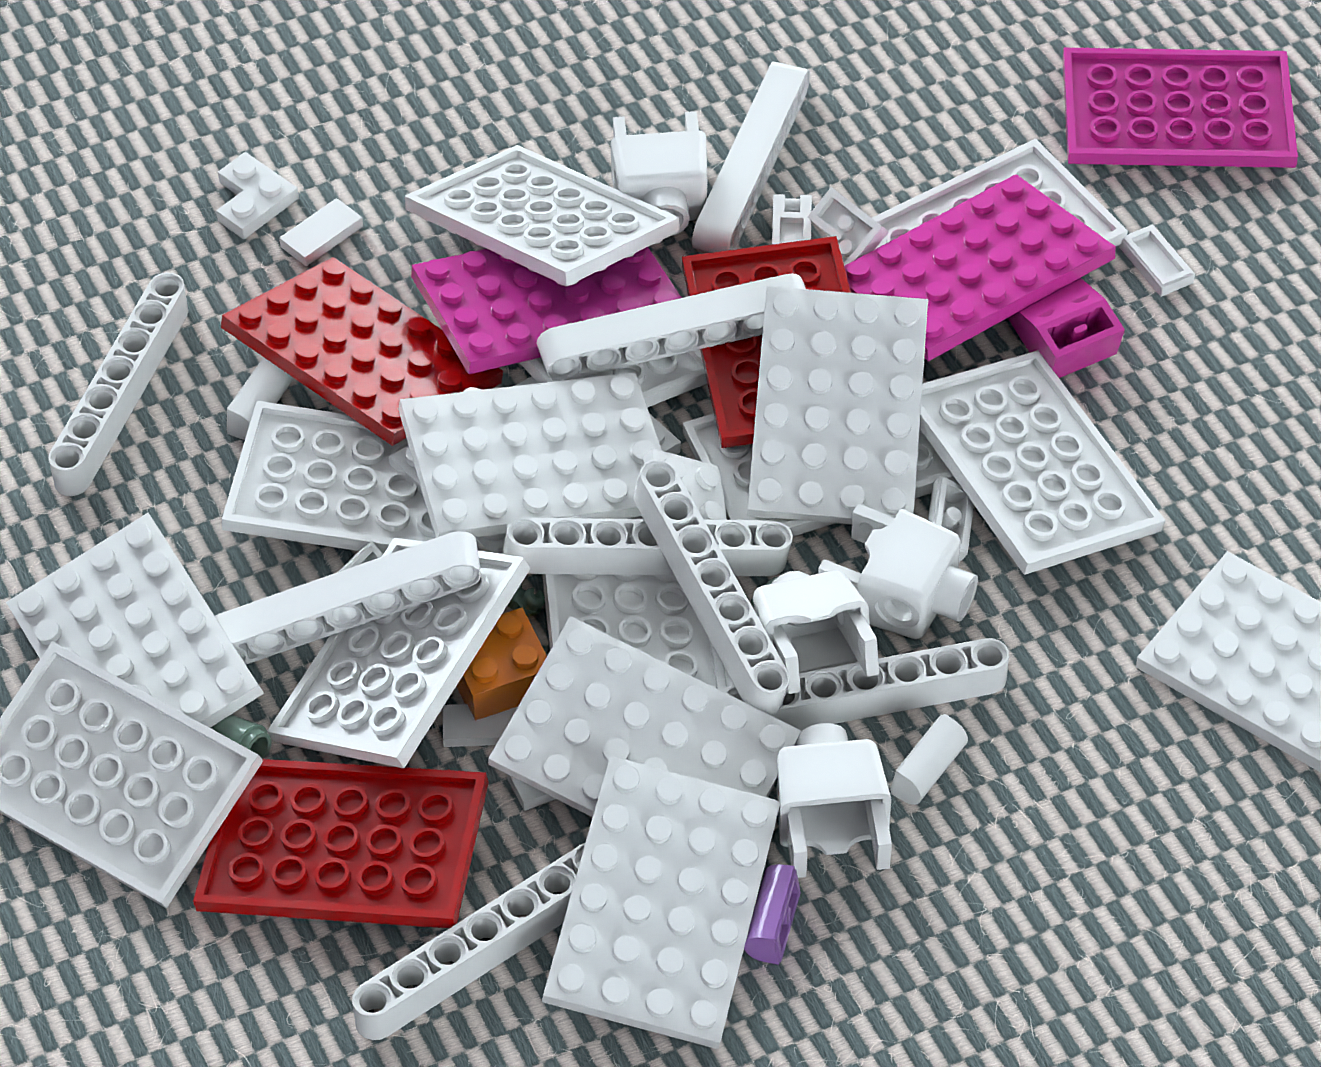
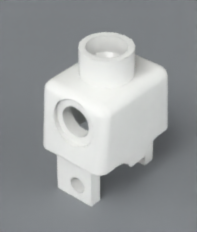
(662, 168)
(908, 572)
(816, 623)
(832, 796)

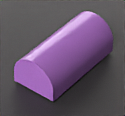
(773, 914)

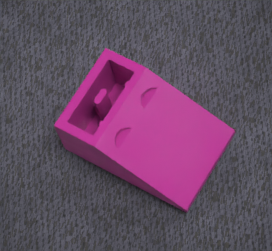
(1070, 328)

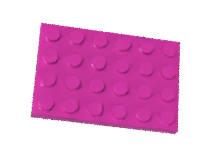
(1178, 107)
(982, 261)
(500, 308)

